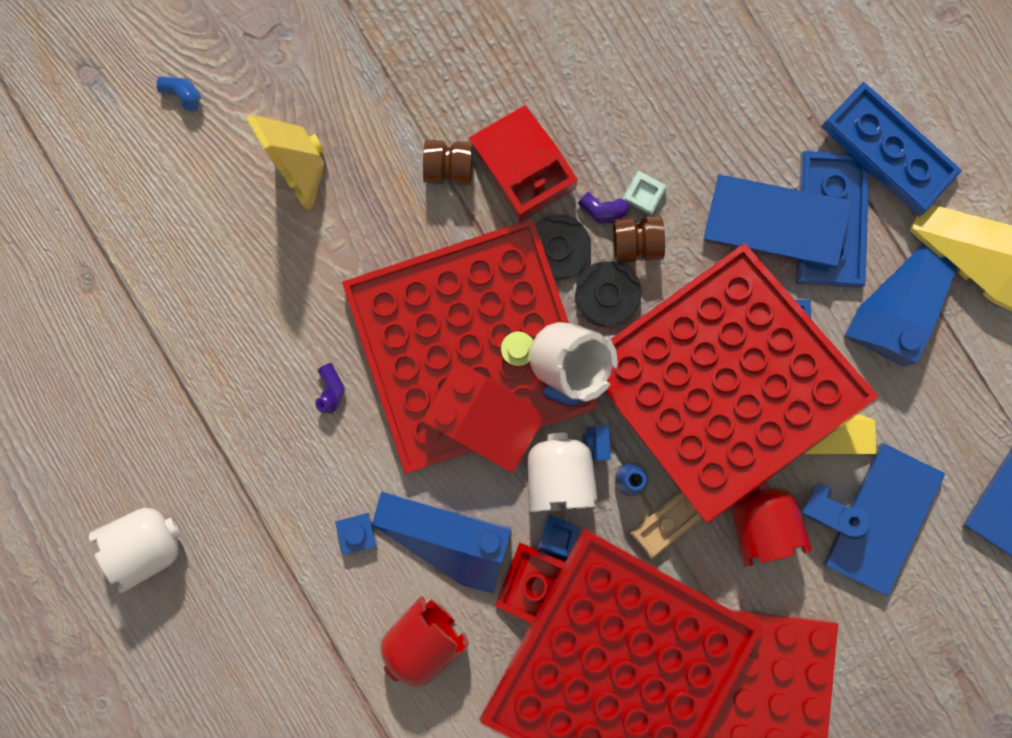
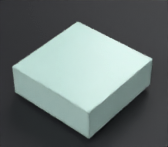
(644, 193)

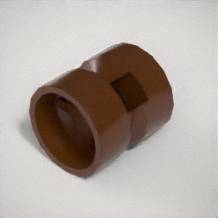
(447, 162)
(638, 239)

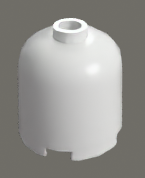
(573, 360)
(561, 474)
(136, 547)

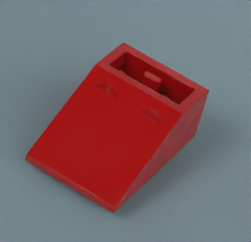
(524, 163)

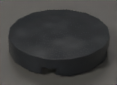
(565, 255)
(608, 293)

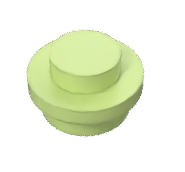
(516, 348)

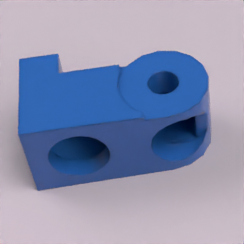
(848, 521)

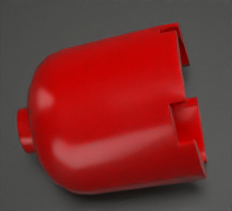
(769, 525)
(421, 644)

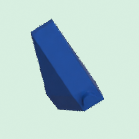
(904, 308)
(452, 542)

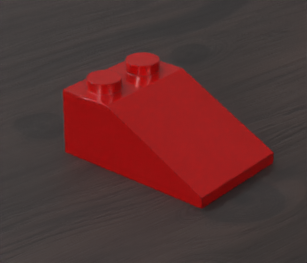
(484, 416)
(528, 582)

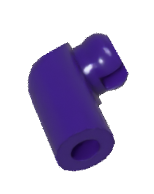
(606, 211)
(332, 392)

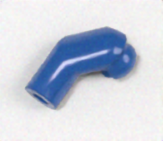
(183, 89)

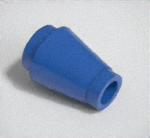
(622, 479)

